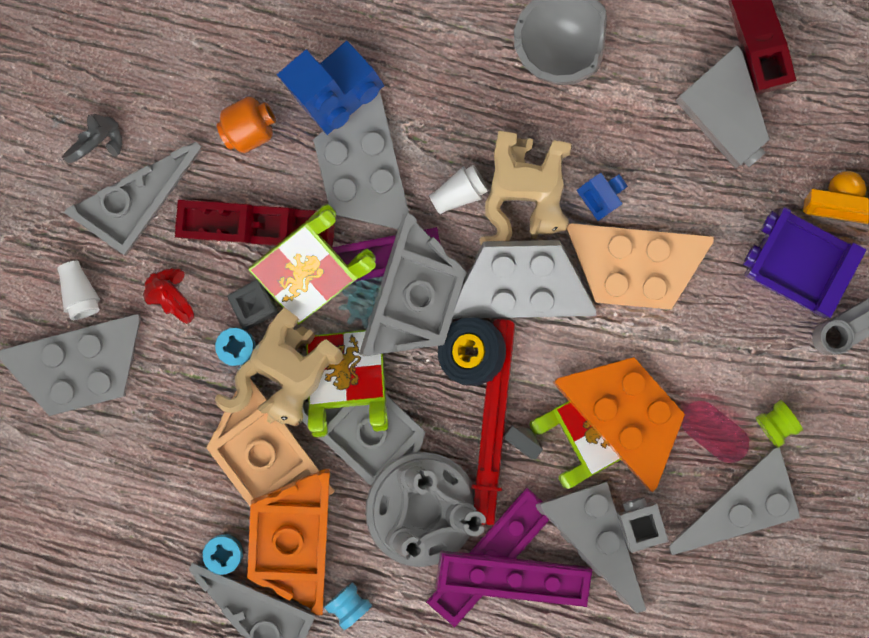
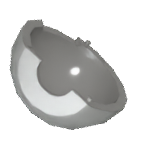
(561, 39)

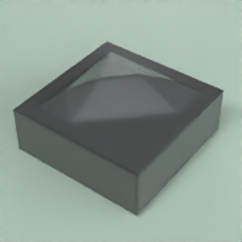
(252, 304)
(524, 440)

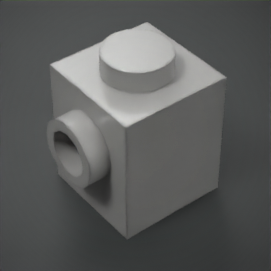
(641, 524)

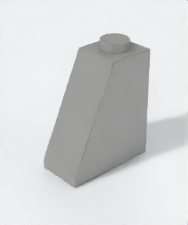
(728, 110)

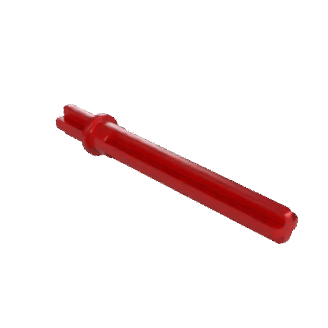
(493, 431)

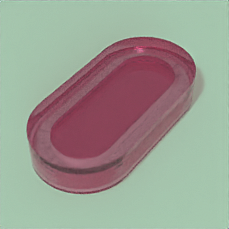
(715, 431)

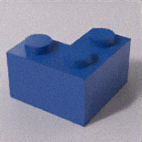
(333, 87)

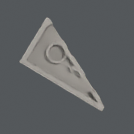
(126, 208)
(754, 503)
(592, 526)
(252, 610)

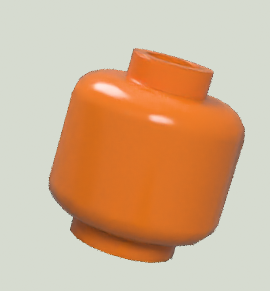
(246, 124)

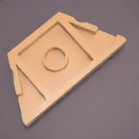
(637, 265)
(257, 453)

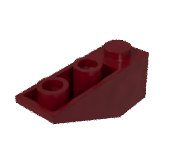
(763, 45)

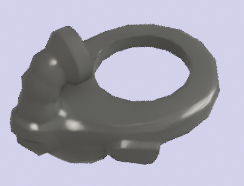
(98, 129)

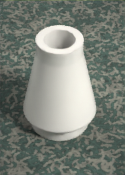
(460, 189)
(77, 292)

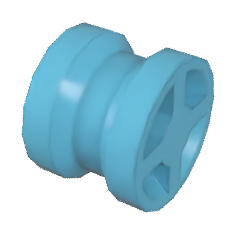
(241, 346)
(226, 547)
(348, 606)

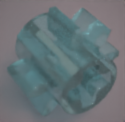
(353, 297)

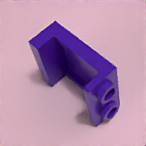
(803, 262)

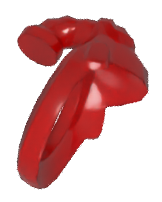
(162, 292)

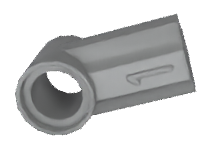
(852, 326)

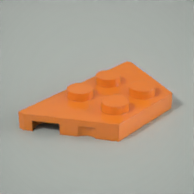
(628, 414)
(290, 540)

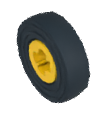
(490, 352)

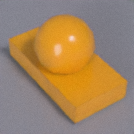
(843, 200)

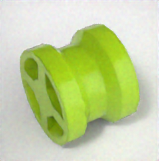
(779, 423)

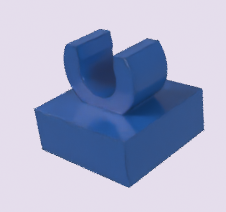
(602, 195)

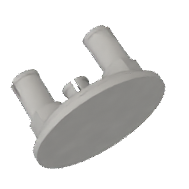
(422, 508)

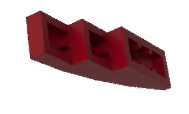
(240, 223)

